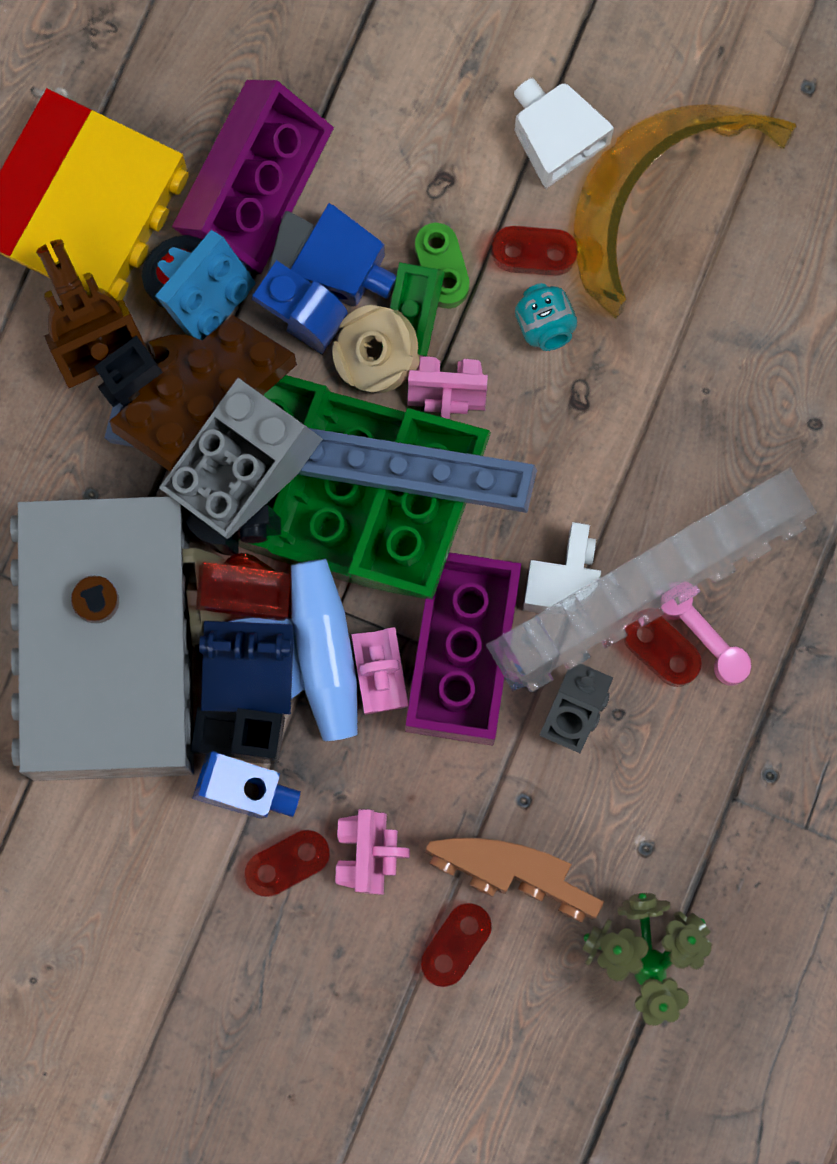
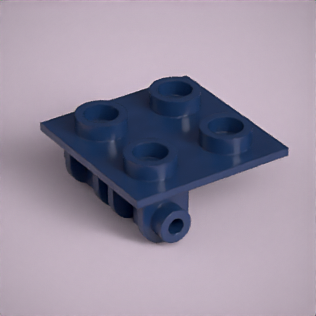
(247, 666)

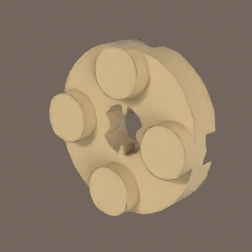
(398, 352)

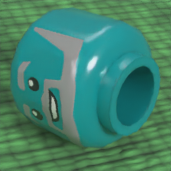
(546, 317)

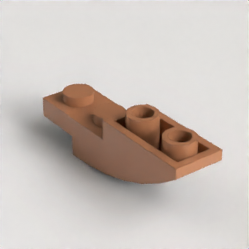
(498, 862)

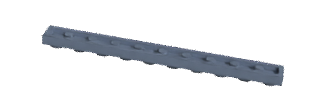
(412, 469)

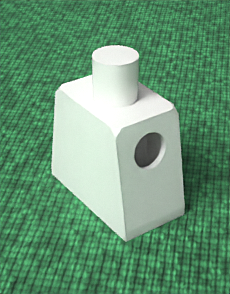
(558, 129)

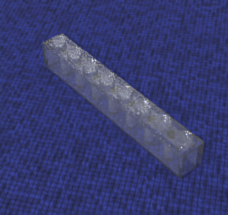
(650, 580)

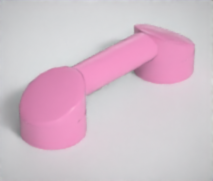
(732, 663)

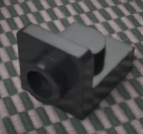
(126, 372)

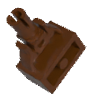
(86, 323)

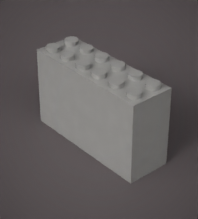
(113, 691)

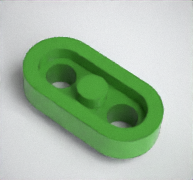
(447, 259)

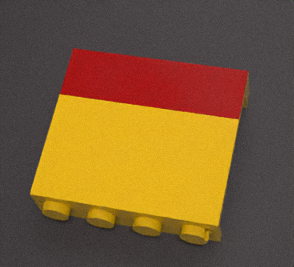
(88, 185)

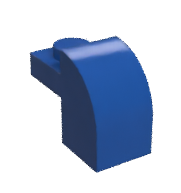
(307, 307)

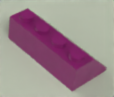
(255, 171)

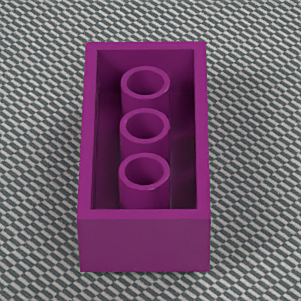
(455, 676)

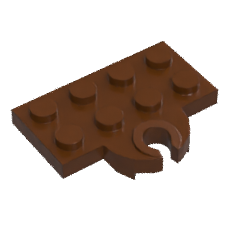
(194, 382)

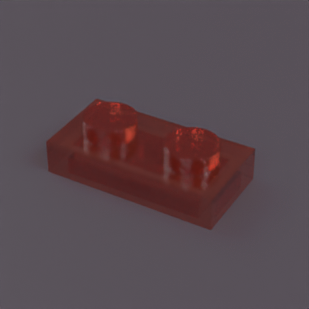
(243, 591)

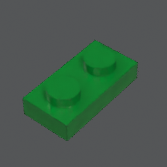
(417, 298)

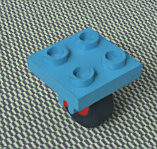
(196, 281)

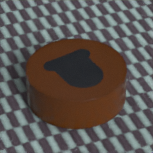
(95, 599)

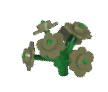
(625, 953)

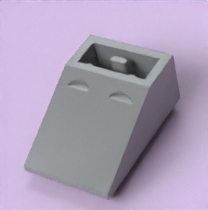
(239, 459)

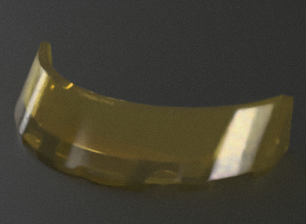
(620, 169)

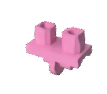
(447, 391)
(380, 671)
(374, 854)

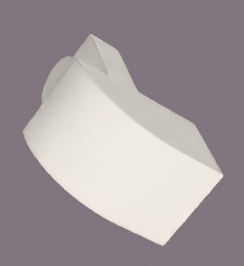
(552, 582)

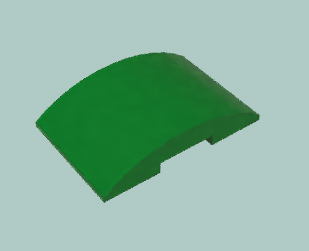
(362, 531)

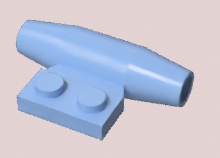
(321, 650)

